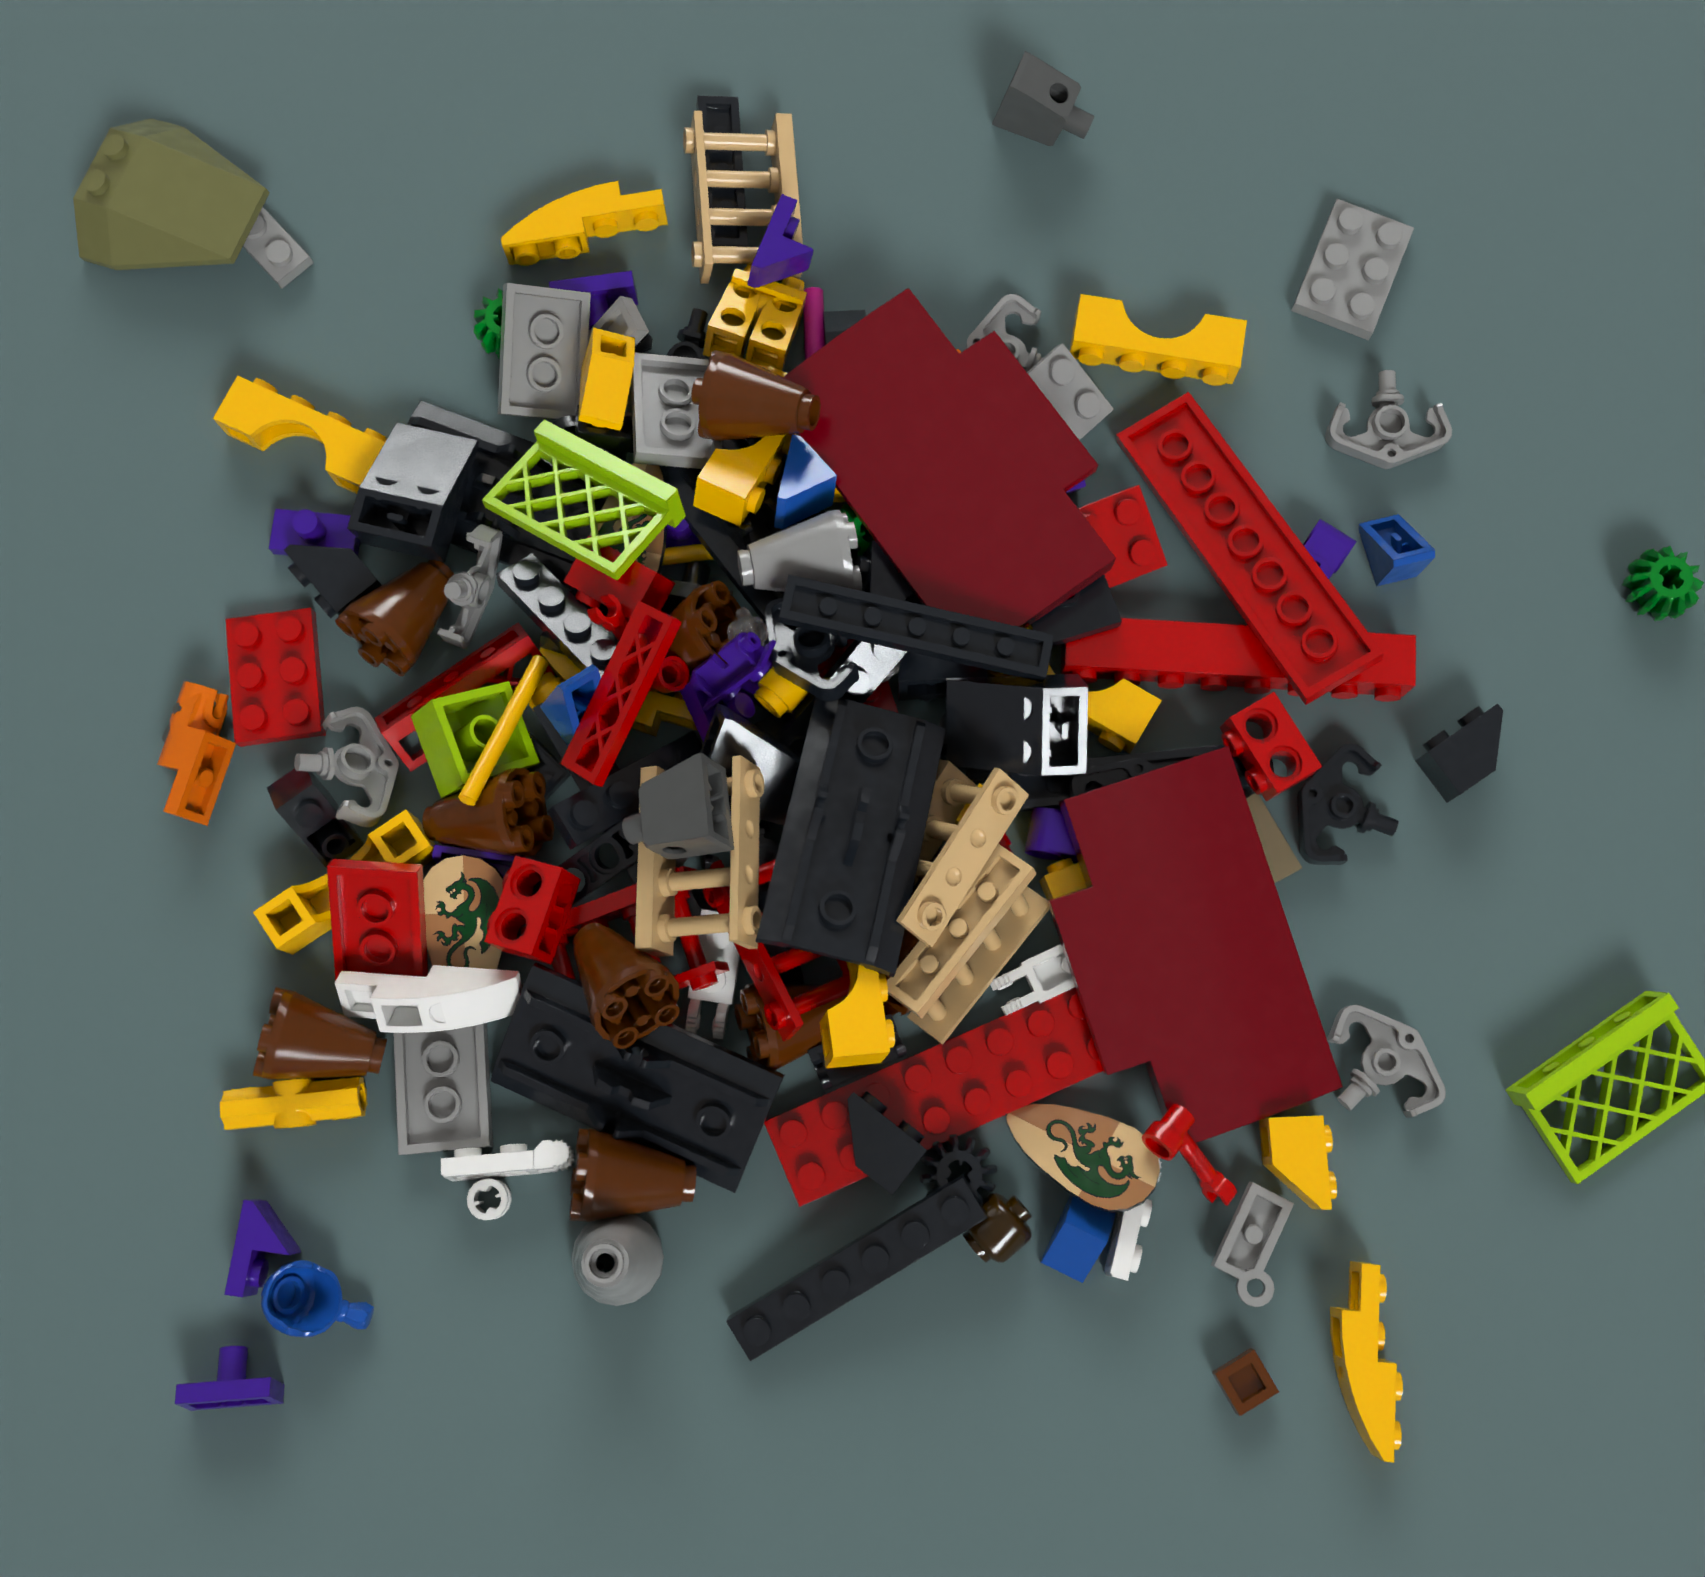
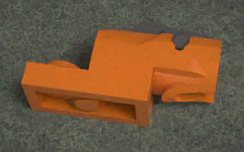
(196, 752)

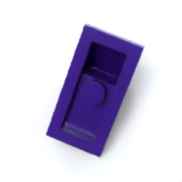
(778, 252)
(256, 1234)

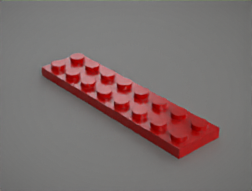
(1249, 549)
(941, 1090)

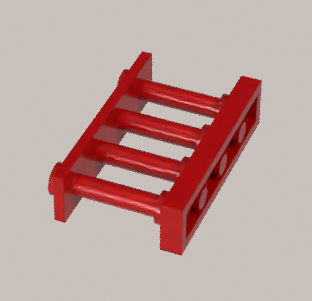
(623, 904)
(779, 1008)

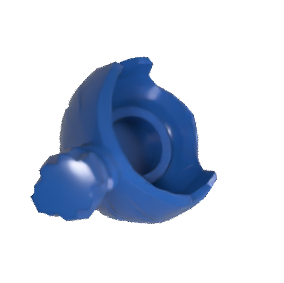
(308, 1299)

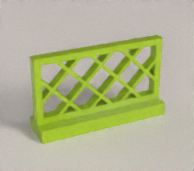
(609, 476)
(1599, 1048)

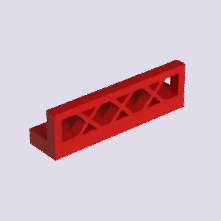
(467, 674)
(620, 693)

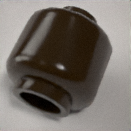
(1002, 1231)

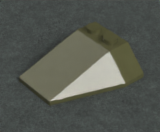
(163, 201)

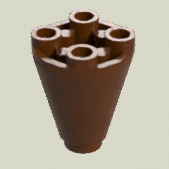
(750, 401)
(398, 616)
(704, 623)
(505, 820)
(623, 986)
(314, 1042)
(765, 1043)
(625, 1178)

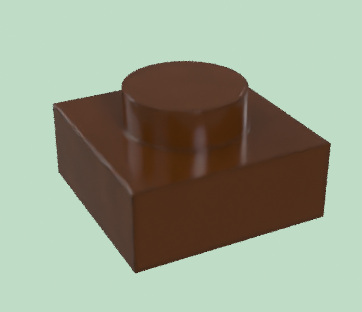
(1245, 1382)

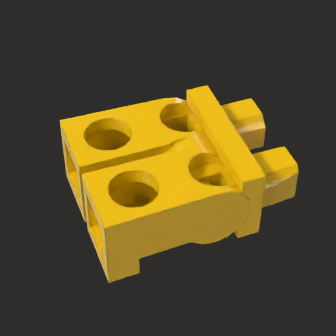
(770, 310)

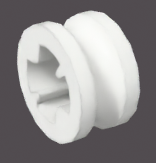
(492, 1212)

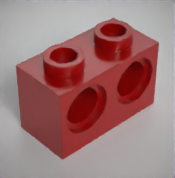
(1280, 741)
(542, 912)

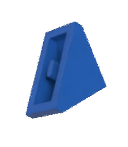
(805, 485)
(1394, 549)
(570, 700)
(1078, 1239)

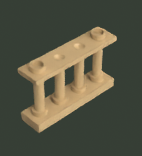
(778, 179)
(967, 844)
(659, 881)
(973, 948)

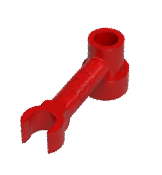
(673, 672)
(1170, 1135)

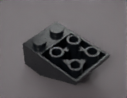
(414, 492)
(1018, 724)

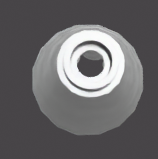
(809, 550)
(636, 1257)

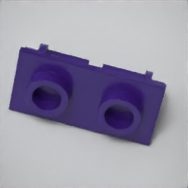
(745, 661)

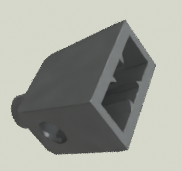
(1041, 103)
(684, 811)

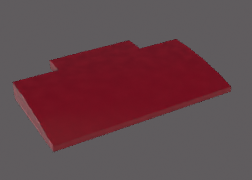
(954, 465)
(1189, 948)

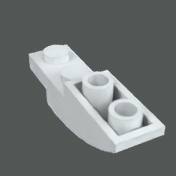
(440, 1002)

